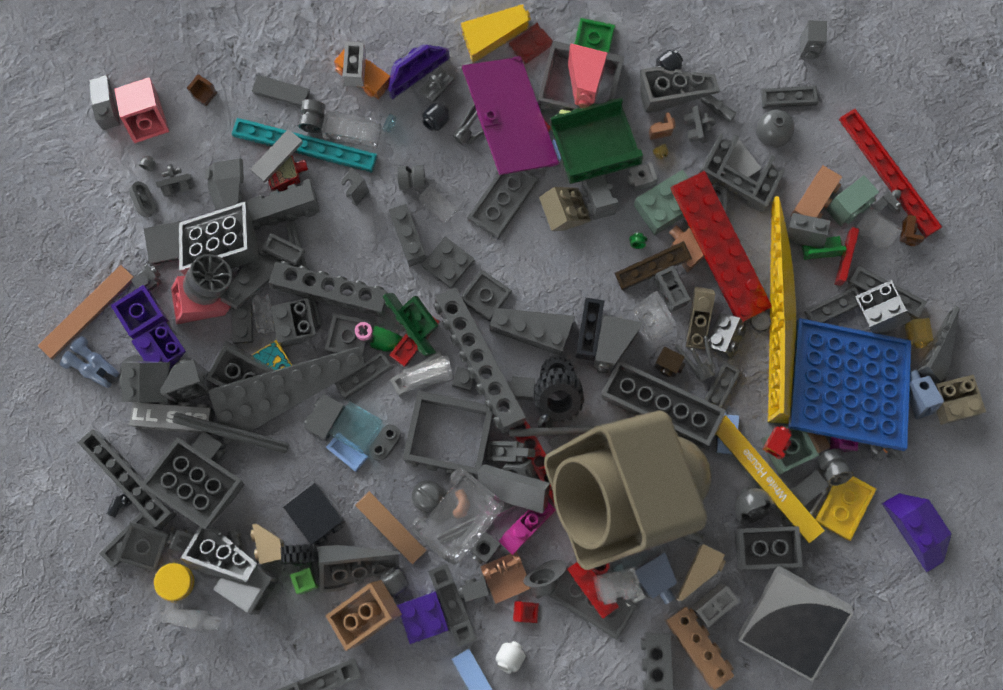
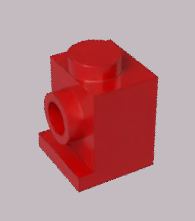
(778, 442)

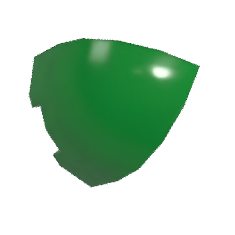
(384, 339)

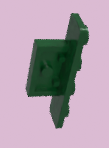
(415, 320)

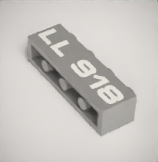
(160, 416)

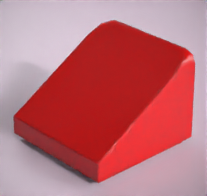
(525, 612)

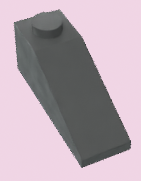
(103, 103)

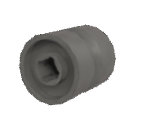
(312, 113)
(411, 177)
(835, 466)

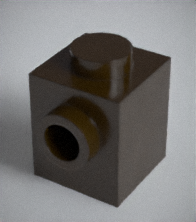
(669, 362)

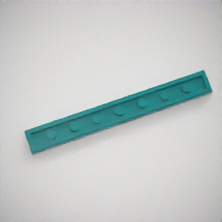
(310, 147)

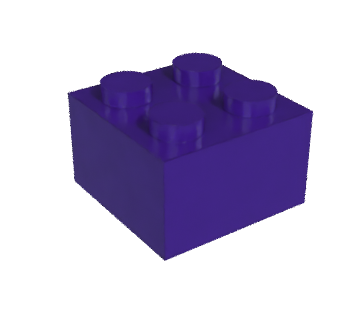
(139, 312)
(423, 617)

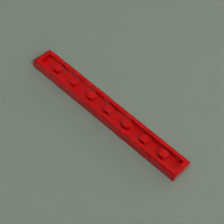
(889, 172)

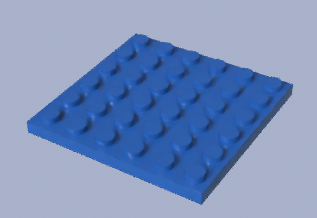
(851, 384)

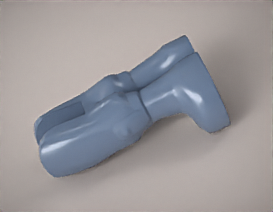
(94, 369)

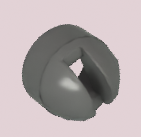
(147, 163)

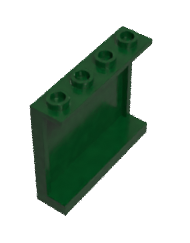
(595, 140)

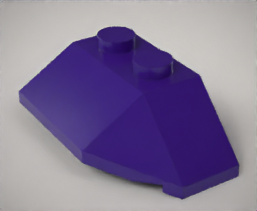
(415, 66)
(920, 527)

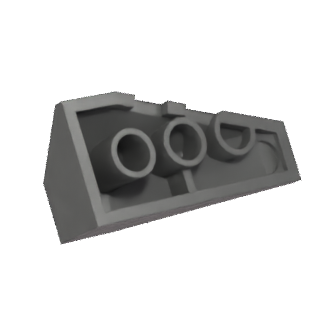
(667, 89)
(218, 556)

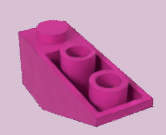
(524, 528)

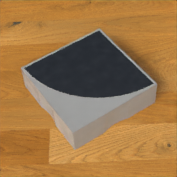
(795, 623)

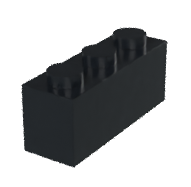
(590, 329)

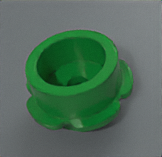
(638, 240)

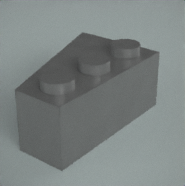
(599, 197)

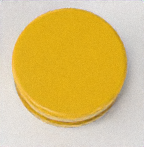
(174, 582)

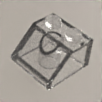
(655, 317)

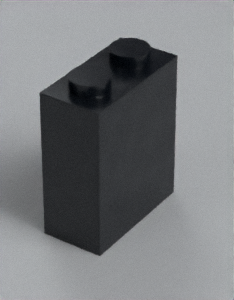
(314, 515)

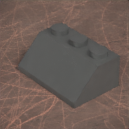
(186, 382)

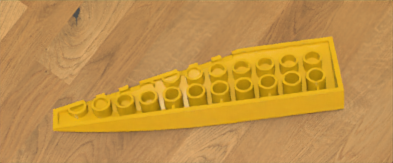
(783, 320)

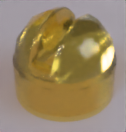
(662, 149)

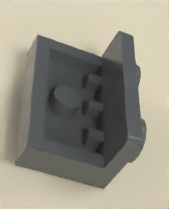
(727, 334)

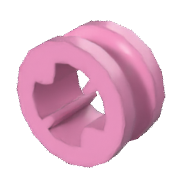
(369, 330)

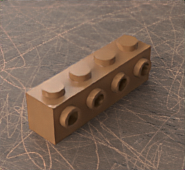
(699, 647)

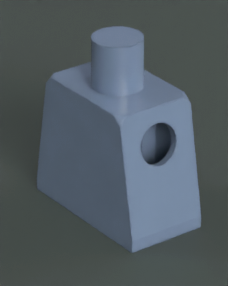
(923, 395)
(657, 578)

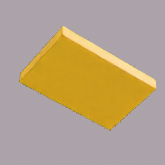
(845, 507)

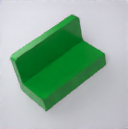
(832, 248)

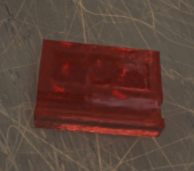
(531, 43)

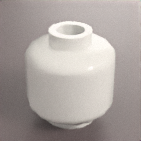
(510, 657)

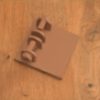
(505, 577)

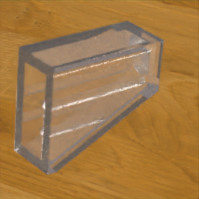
(427, 374)

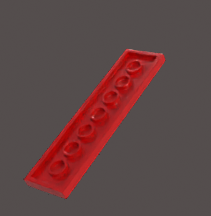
(721, 246)

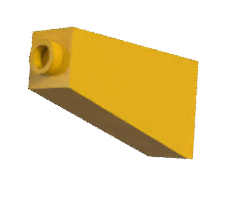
(493, 30)

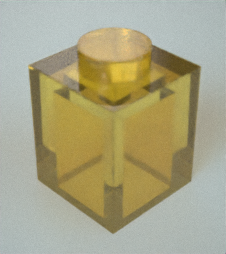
(919, 332)

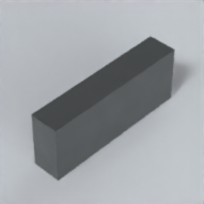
(515, 488)

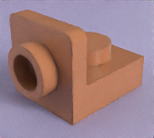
(662, 129)

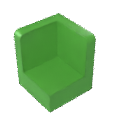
(304, 581)

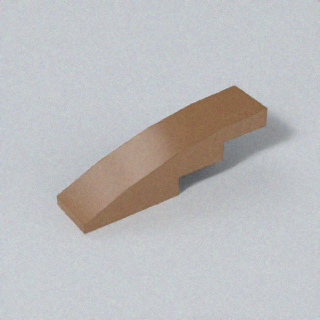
(390, 527)

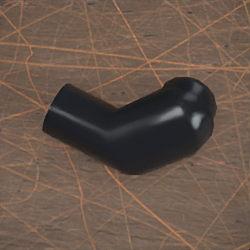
(117, 503)

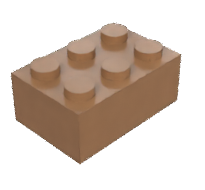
(363, 615)

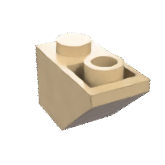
(267, 545)

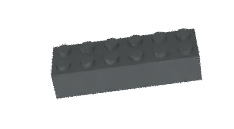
(644, 393)

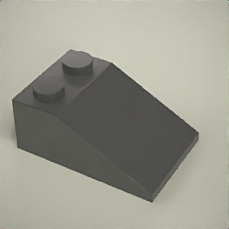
(235, 365)

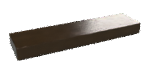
(650, 266)

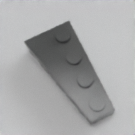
(283, 205)
(534, 328)

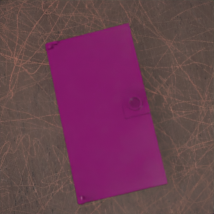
(510, 115)

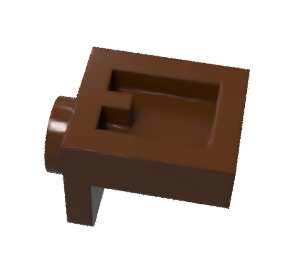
(908, 232)

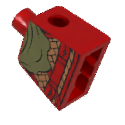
(287, 174)

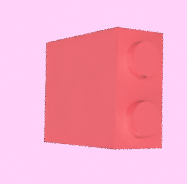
(586, 73)
(141, 110)
(189, 311)

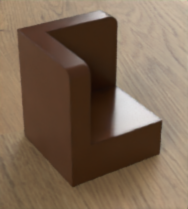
(202, 90)

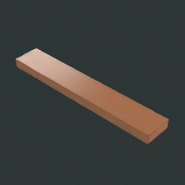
(86, 312)

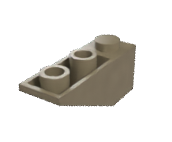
(700, 317)

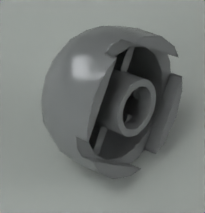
(775, 128)
(753, 505)

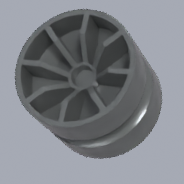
(207, 279)

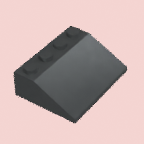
(220, 233)
(192, 484)

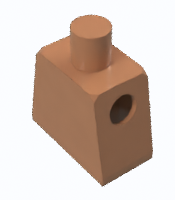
(691, 244)

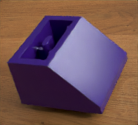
(159, 345)

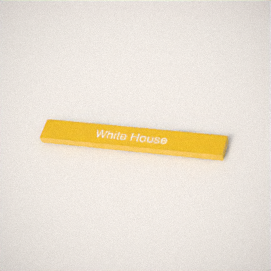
(768, 480)

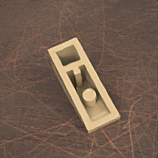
(704, 566)

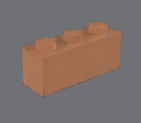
(818, 193)

